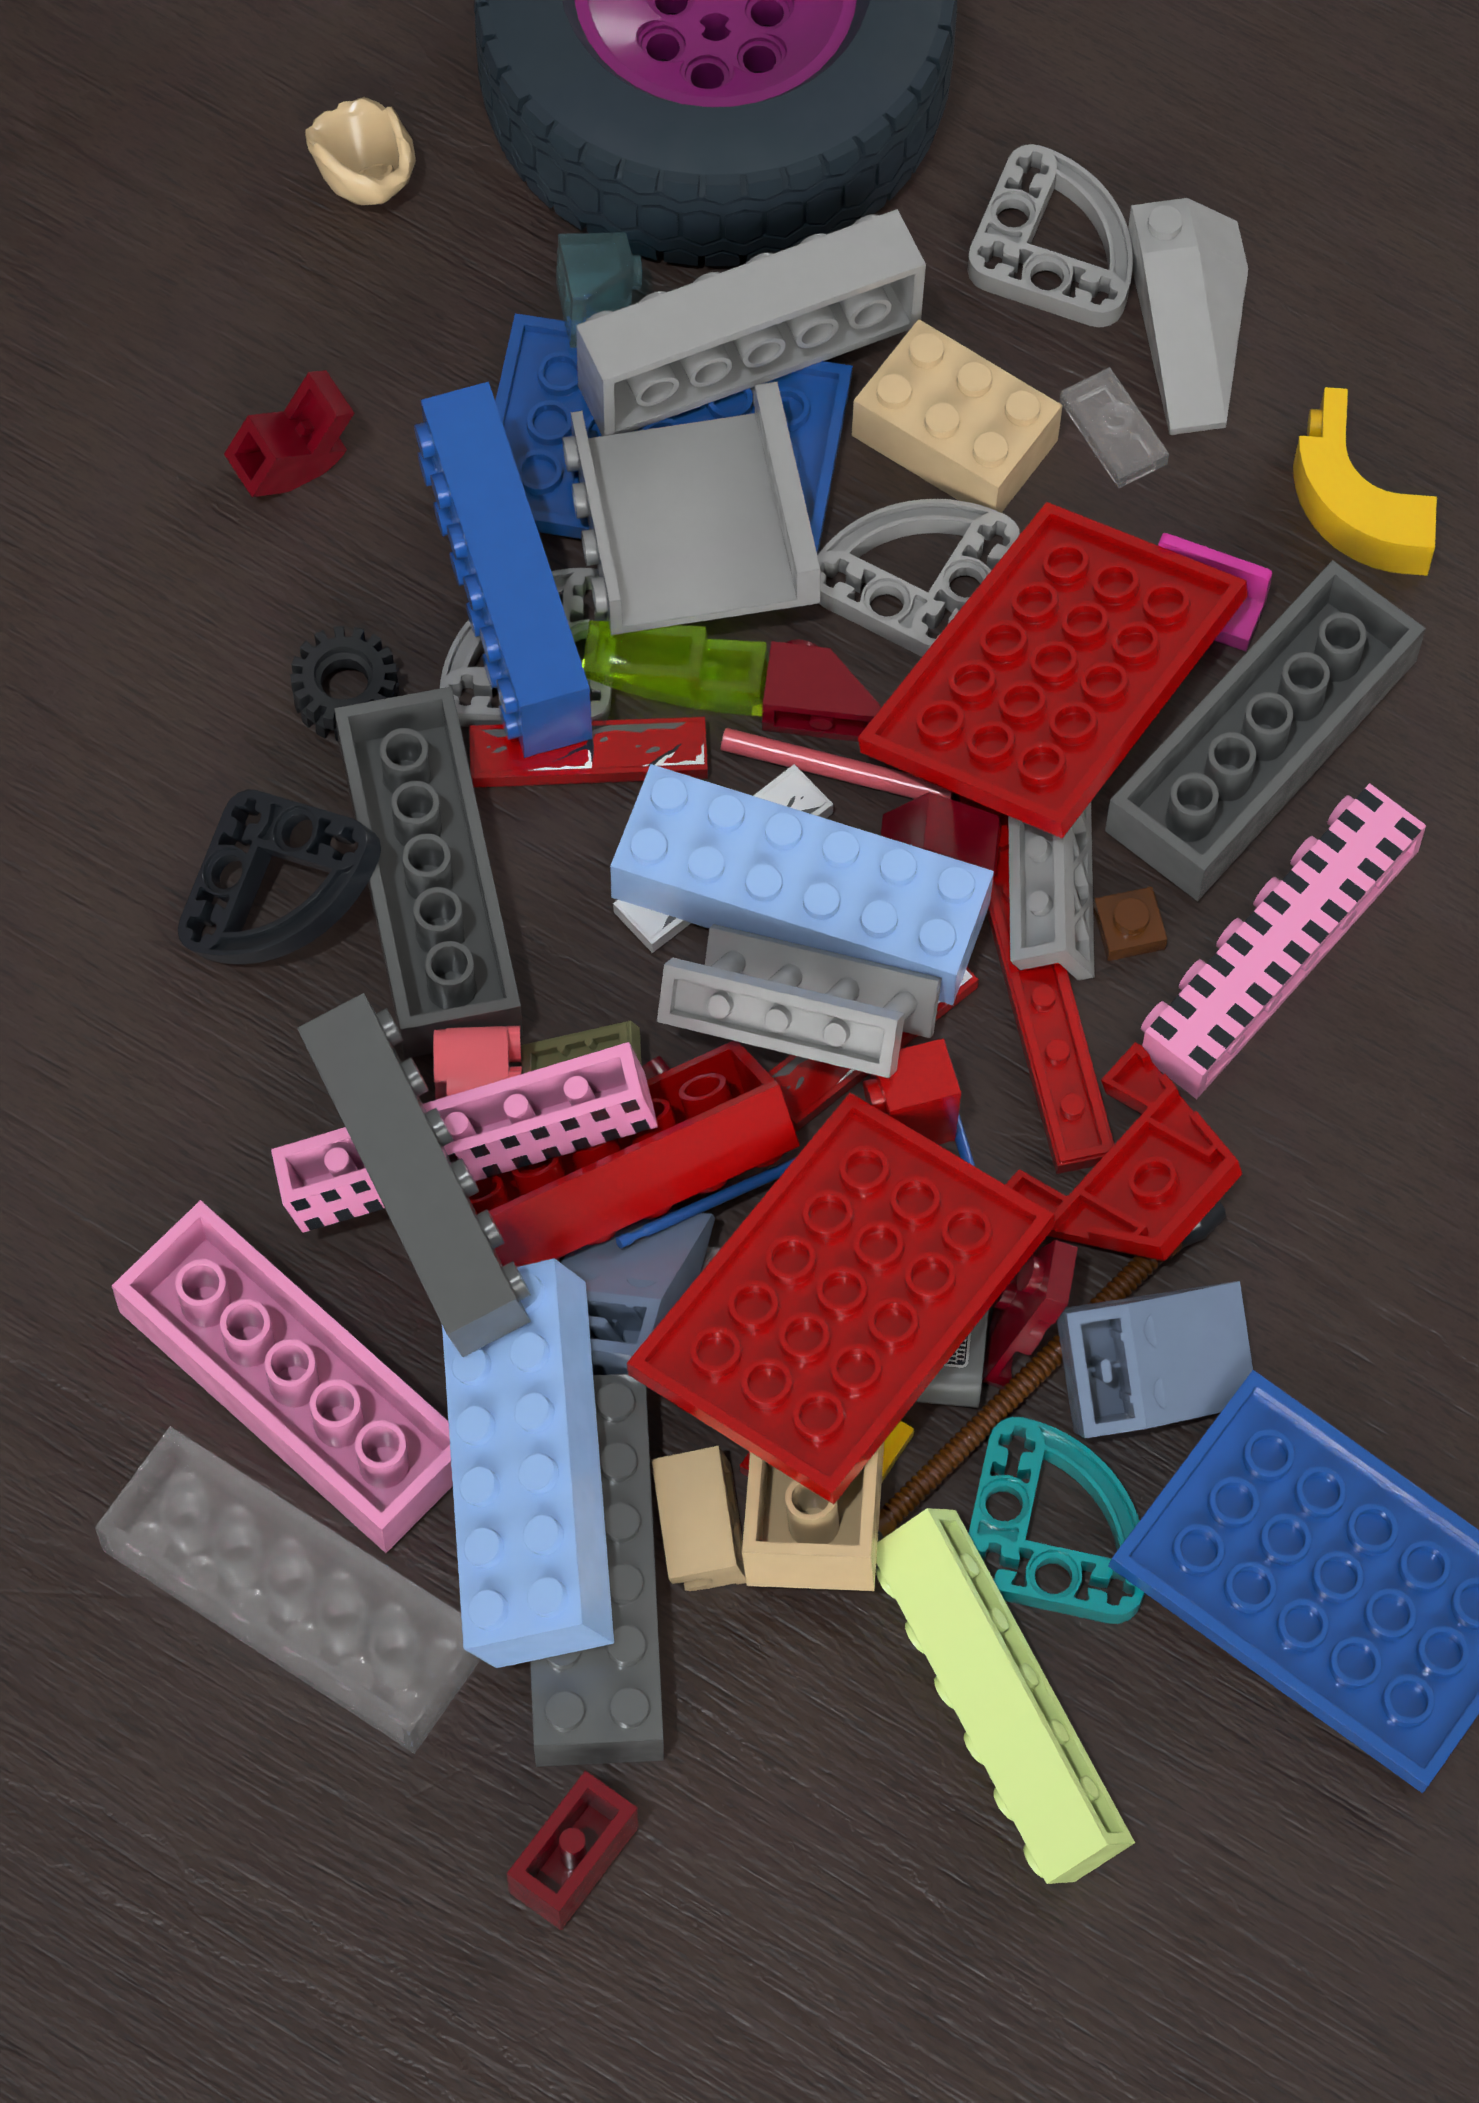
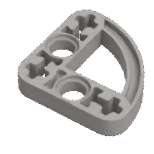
(1015, 245)
(920, 608)
(467, 649)

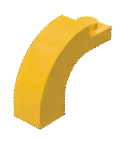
(1350, 513)

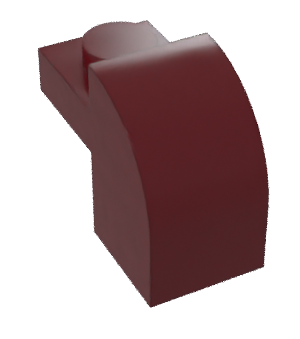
(294, 445)

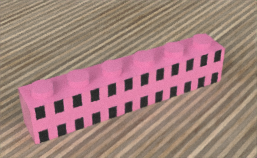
(1281, 940)
(492, 1131)

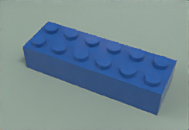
(503, 571)

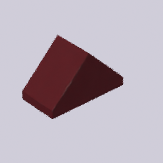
(946, 829)

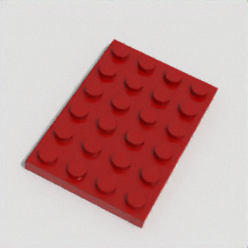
(1053, 669)
(841, 1297)

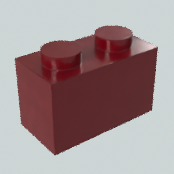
(572, 1850)

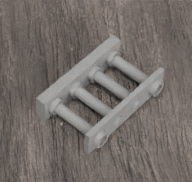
(799, 1000)

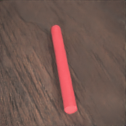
(828, 765)

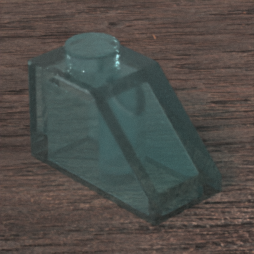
(594, 276)

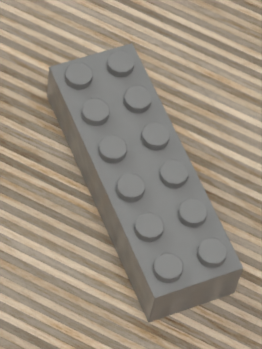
(750, 323)

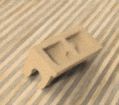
(699, 1519)

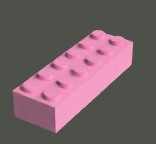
(290, 1374)

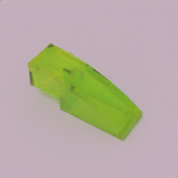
(679, 667)

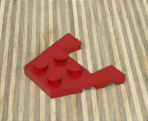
(1153, 1178)

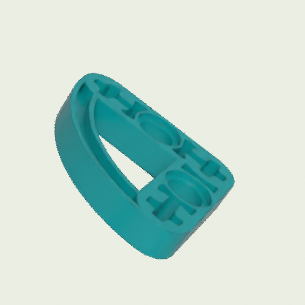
(1009, 1537)

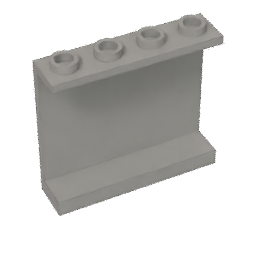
(694, 519)

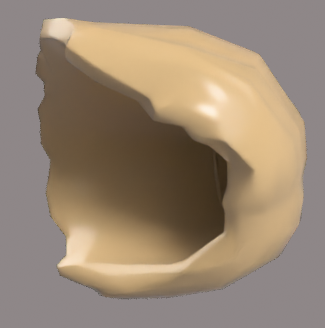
(362, 151)

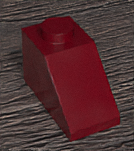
(814, 694)

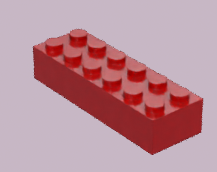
(712, 1123)

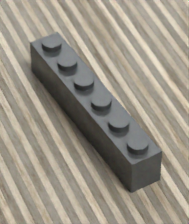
(414, 1175)

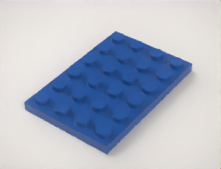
(542, 390)
(1321, 1577)

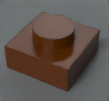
(1130, 923)

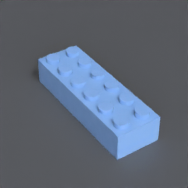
(798, 878)
(530, 1481)

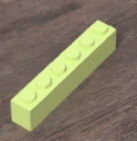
(1000, 1697)

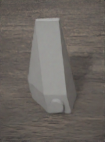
(1191, 300)

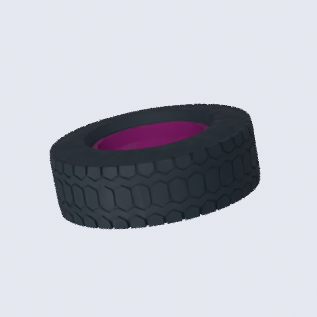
(724, 169)

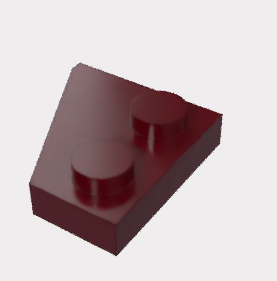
(1028, 1308)

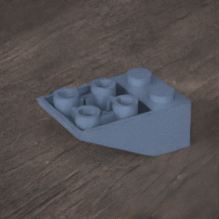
(636, 1285)
(1154, 1358)

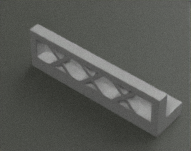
(1052, 897)

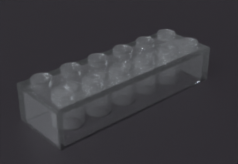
(289, 1588)

